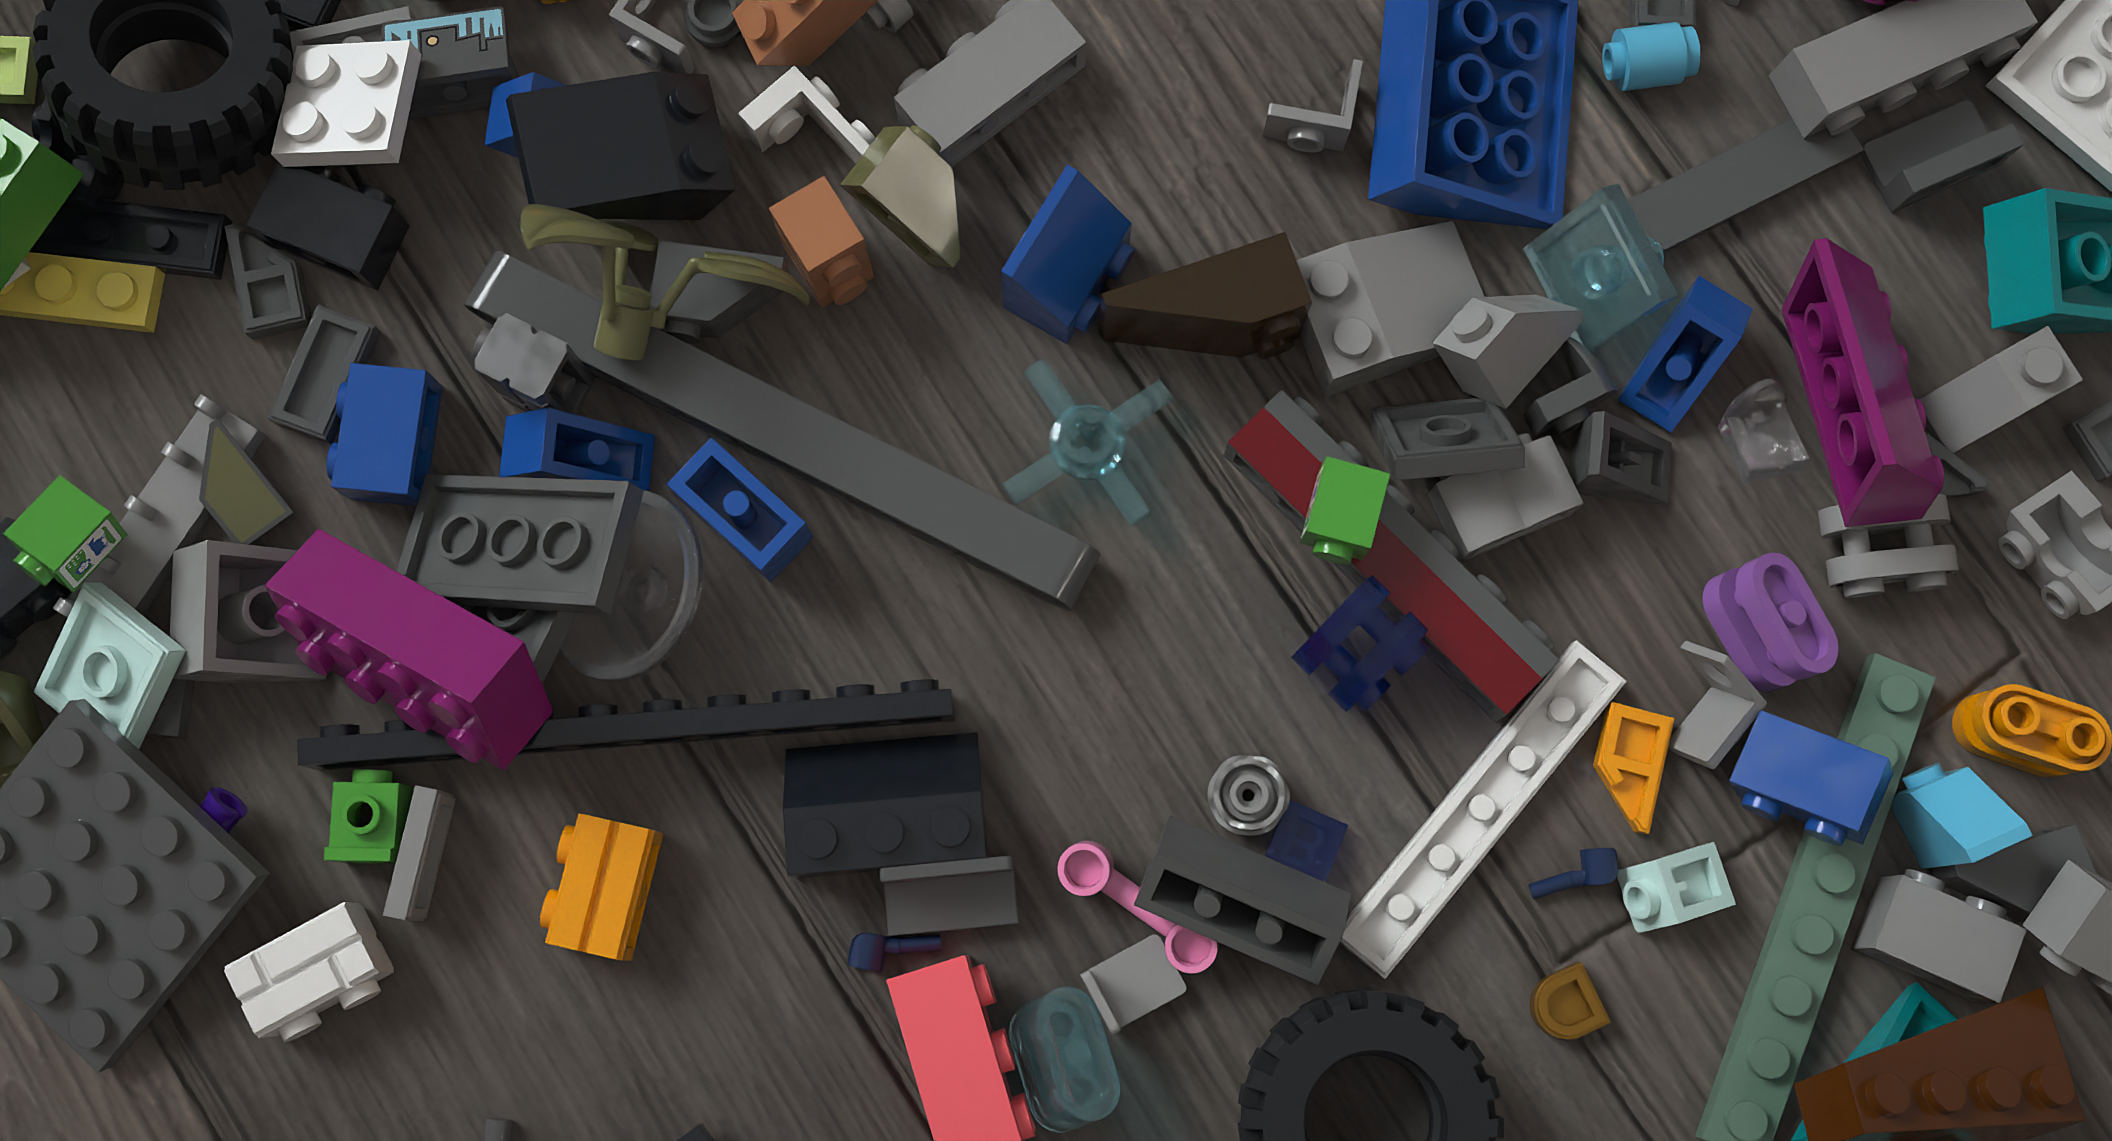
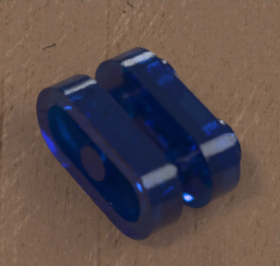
(1397, 647)

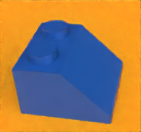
(1067, 258)

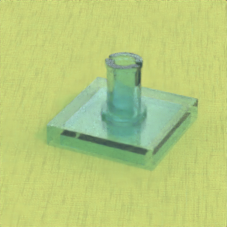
(1602, 266)

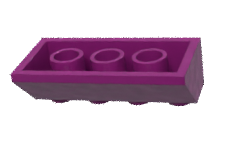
(1860, 390)

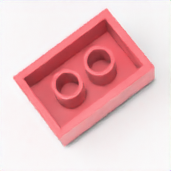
(958, 1055)

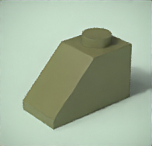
(909, 192)

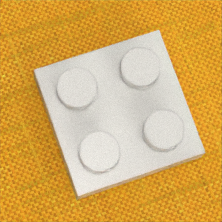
(347, 104)

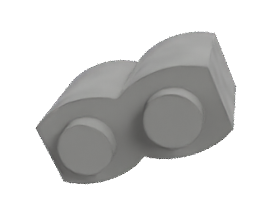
(1499, 506)

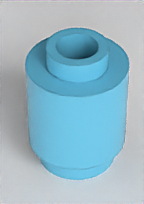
(1651, 56)

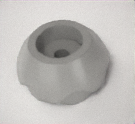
(1265, 782)

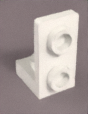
(781, 112)

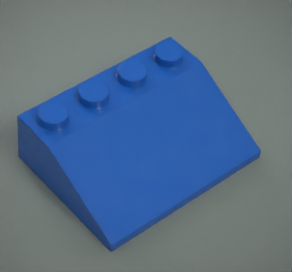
(1475, 109)

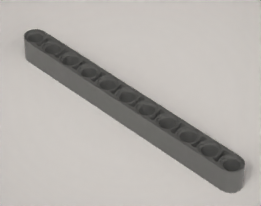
(801, 439)

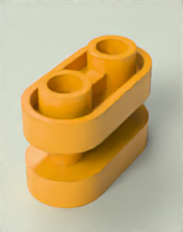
(2032, 731)

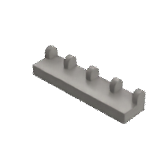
(165, 512)

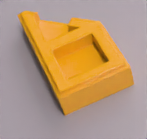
(1632, 760)

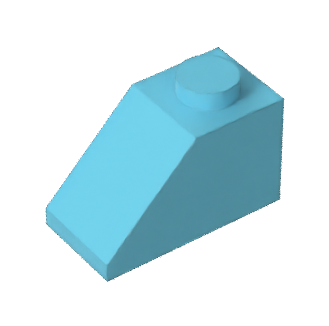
(1954, 817)

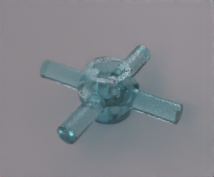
(1083, 463)

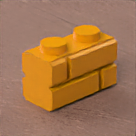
(601, 887)

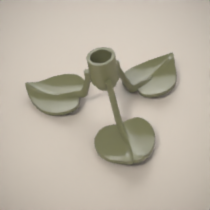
(625, 309)

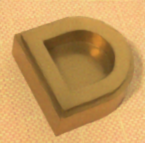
(1567, 1004)

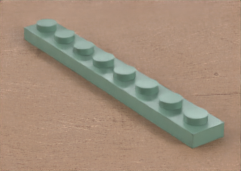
(1810, 924)

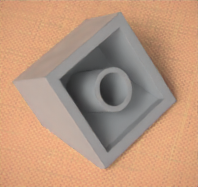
(229, 617)

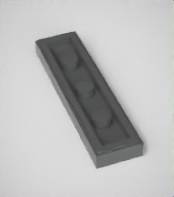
(1739, 181)

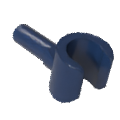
(1598, 868)
(869, 949)

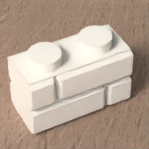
(309, 971)

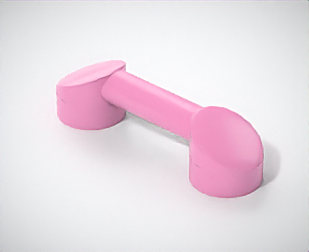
(1092, 864)

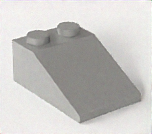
(1383, 303)

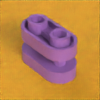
(1770, 622)

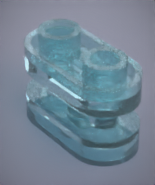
(1064, 1060)

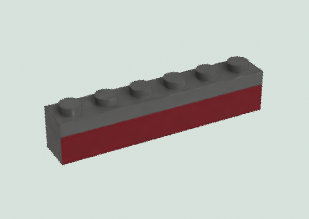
(1469, 627)

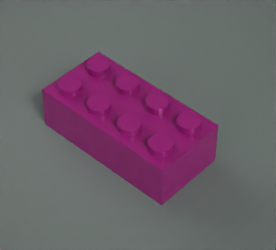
(410, 650)

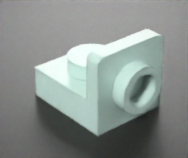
(1675, 888)

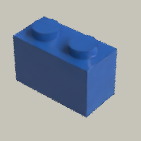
(384, 434)
(740, 510)
(1810, 779)

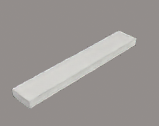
(1479, 809)

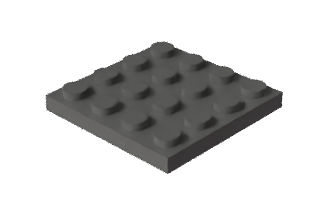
(107, 884)

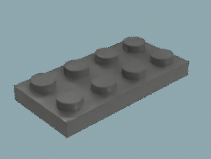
(522, 541)

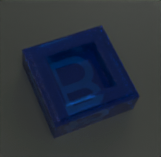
(1306, 840)

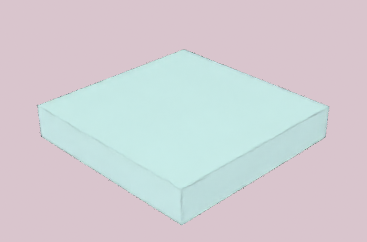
(111, 661)

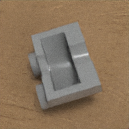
(2063, 547)

